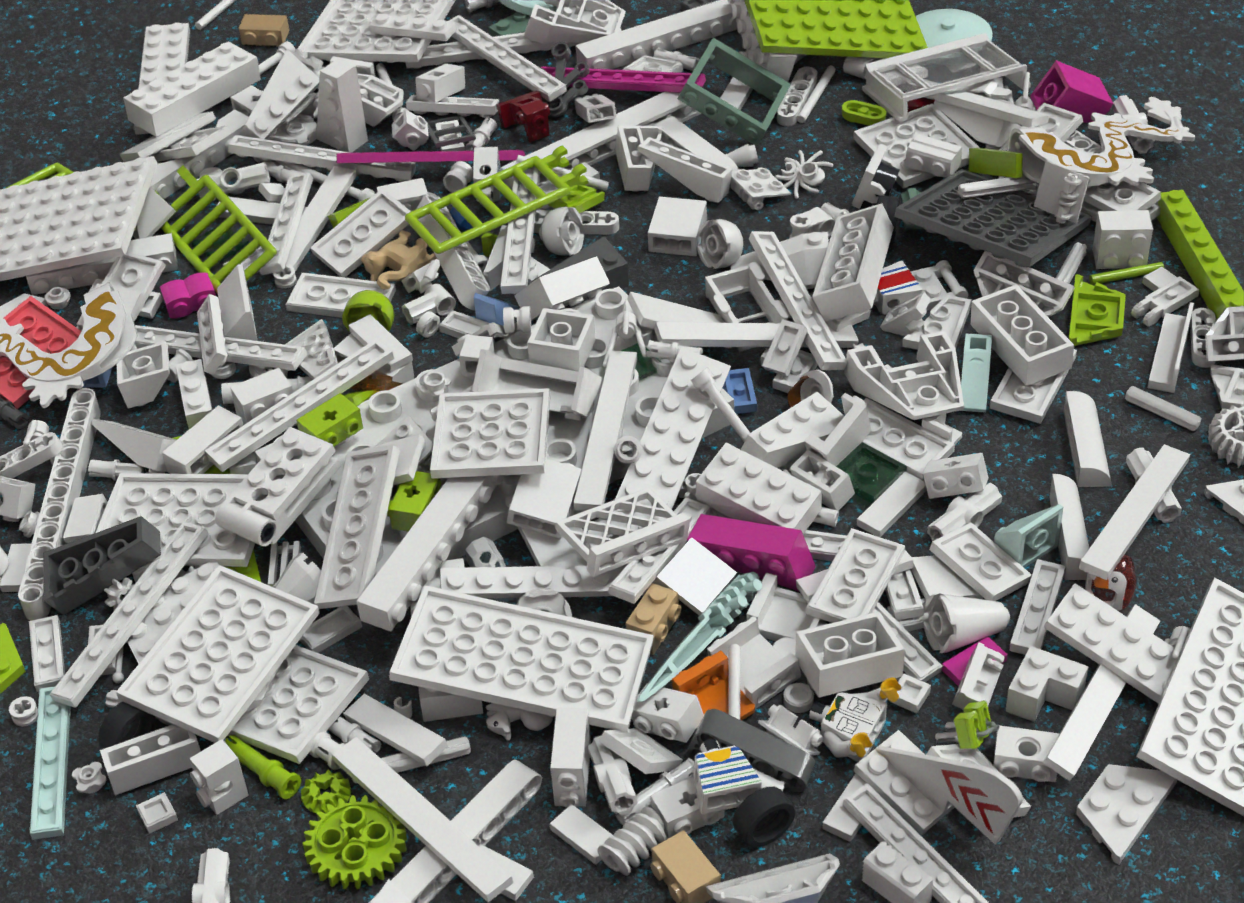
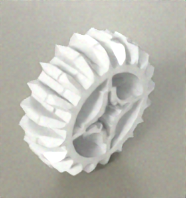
(1227, 435)

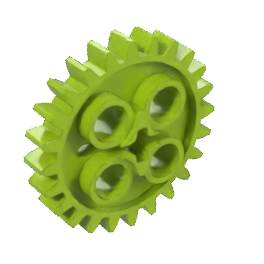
(354, 842)

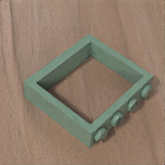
(744, 71)

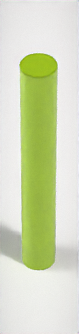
(1124, 273)

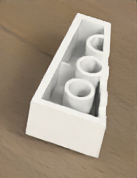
(340, 107)
(785, 435)

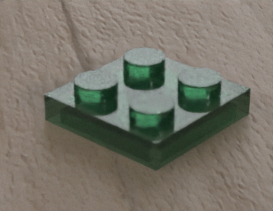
(871, 471)

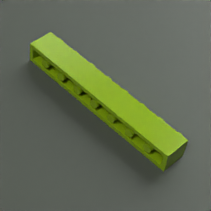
(1199, 253)

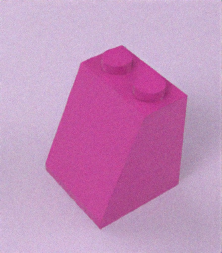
(1072, 91)

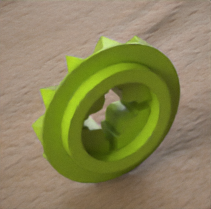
(311, 792)

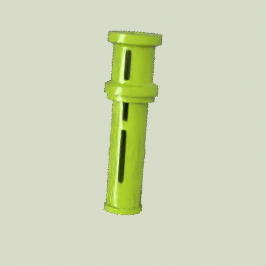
(270, 771)

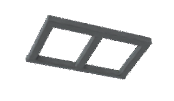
(464, 127)

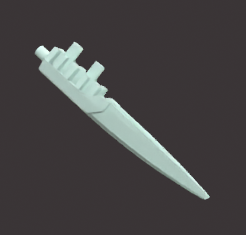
(711, 626)

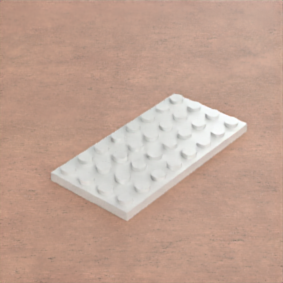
(522, 657)
(1201, 712)

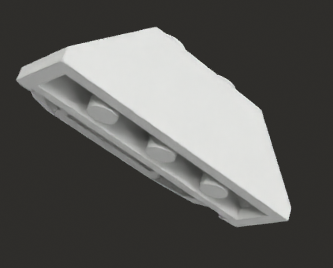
(378, 98)
(1045, 291)
(1226, 336)
(789, 883)

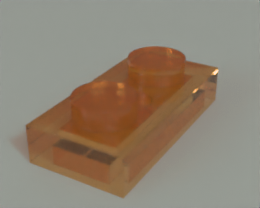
(381, 383)

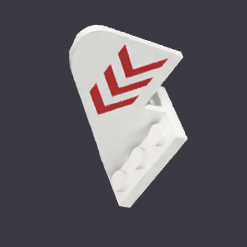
(929, 787)

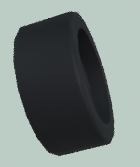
(118, 721)
(764, 816)

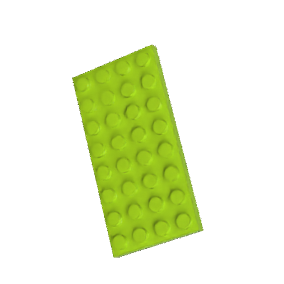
(836, 27)

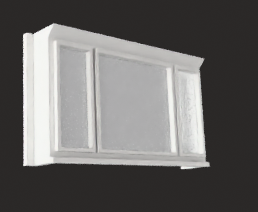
(937, 70)

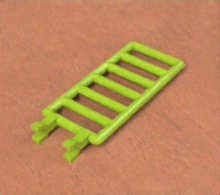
(544, 165)
(236, 216)

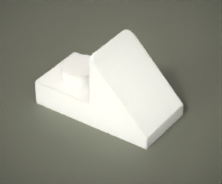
(906, 316)

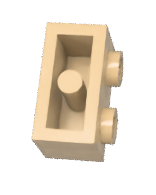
(655, 614)

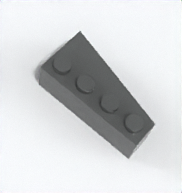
(90, 563)

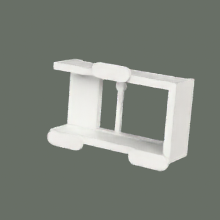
(739, 281)

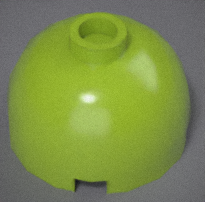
(369, 303)

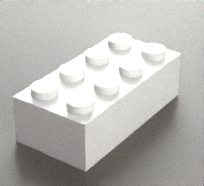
(1022, 334)
(757, 491)

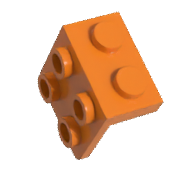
(710, 684)

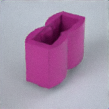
(186, 295)

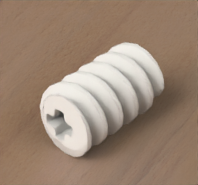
(633, 841)

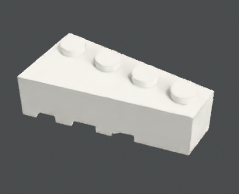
(284, 93)

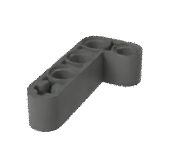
(761, 749)

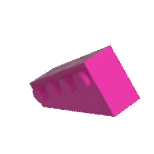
(756, 548)

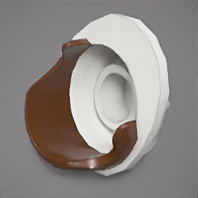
(808, 384)

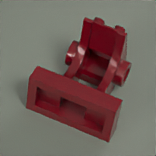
(526, 111)

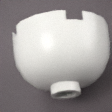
(561, 231)
(720, 243)

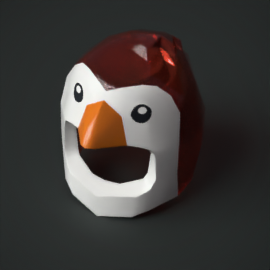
(1121, 581)

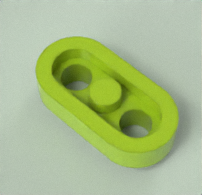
(863, 112)

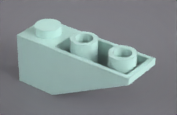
(976, 372)

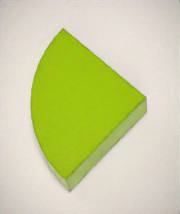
(488, 242)

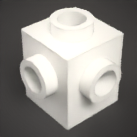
(410, 130)

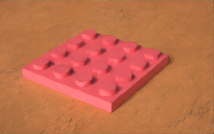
(45, 331)

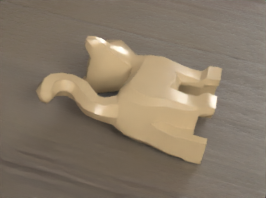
(397, 256)

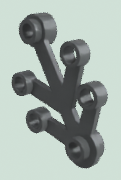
(562, 54)

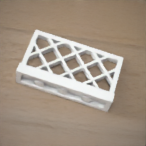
(633, 543)

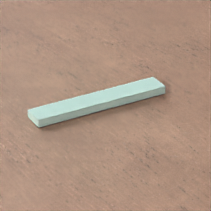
(50, 767)

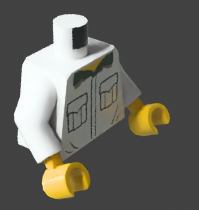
(855, 719)

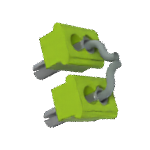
(969, 727)

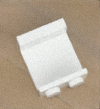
(762, 667)

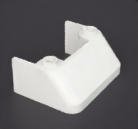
(569, 390)

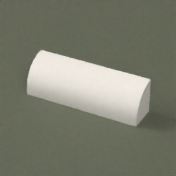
(1086, 441)
(1073, 537)

